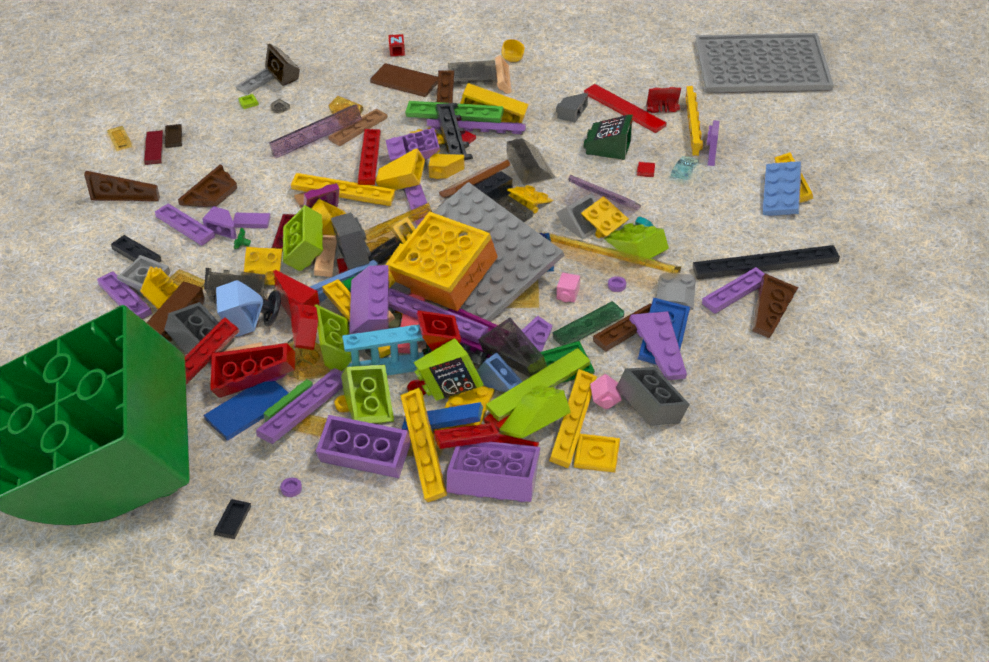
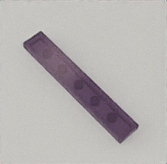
(315, 131)

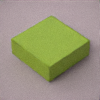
(248, 101)

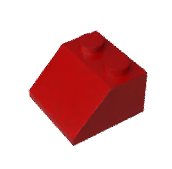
(438, 328)

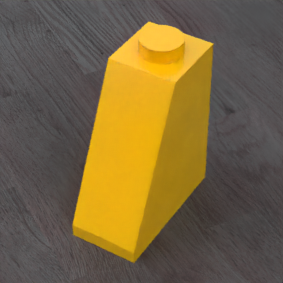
(402, 172)

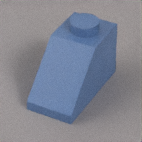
(497, 374)

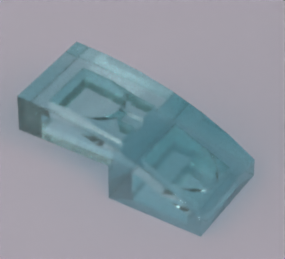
(684, 167)

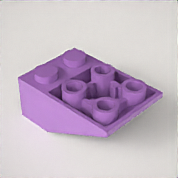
(424, 140)

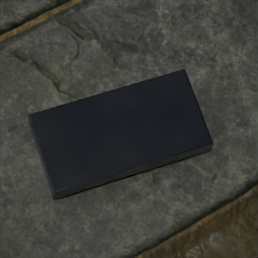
(232, 519)

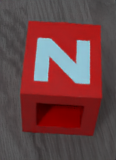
(396, 45)

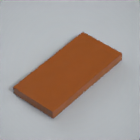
(475, 178)

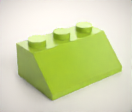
(330, 331)

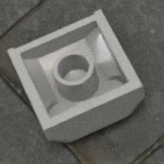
(137, 271)
(677, 288)

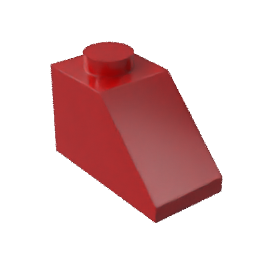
(304, 326)

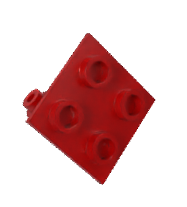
(664, 97)

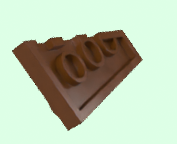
(113, 188)
(771, 304)

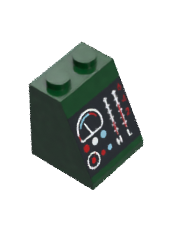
(610, 138)

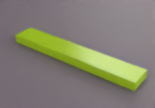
(548, 377)

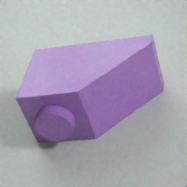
(220, 222)

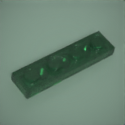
(588, 324)

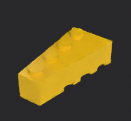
(513, 109)

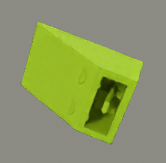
(639, 240)

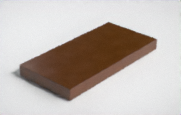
(404, 80)

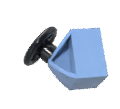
(244, 305)

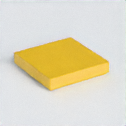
(597, 453)

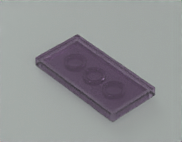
(604, 192)

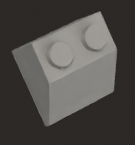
(574, 221)

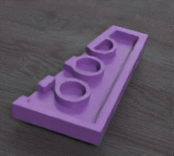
(662, 342)

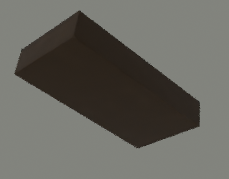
(173, 135)

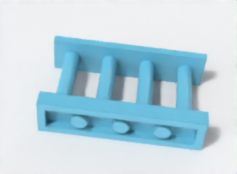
(387, 337)

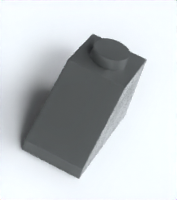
(572, 107)

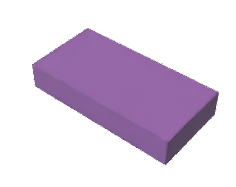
(251, 220)

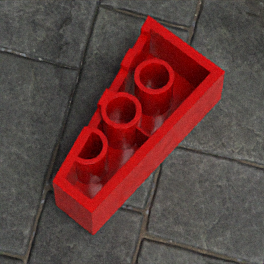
(247, 367)

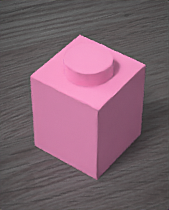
(568, 287)
(605, 392)

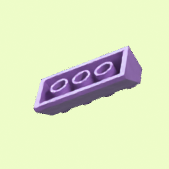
(370, 300)

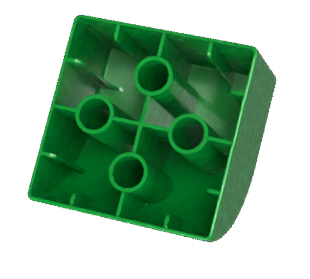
(93, 423)

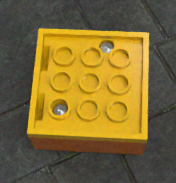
(443, 260)

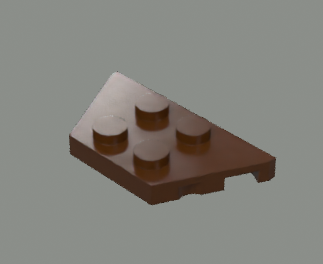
(210, 190)

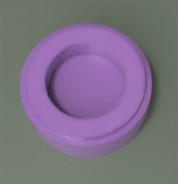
(617, 284)
(291, 487)

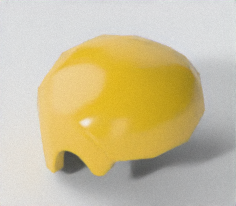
(512, 50)

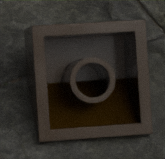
(281, 65)

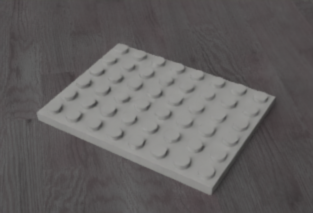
(763, 62)
(520, 251)

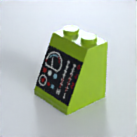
(447, 371)

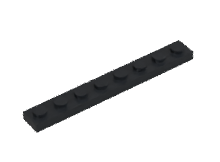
(766, 261)

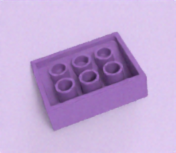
(494, 471)

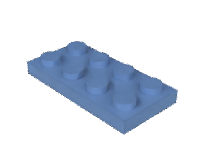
(782, 188)

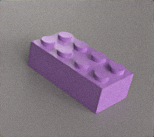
(363, 446)

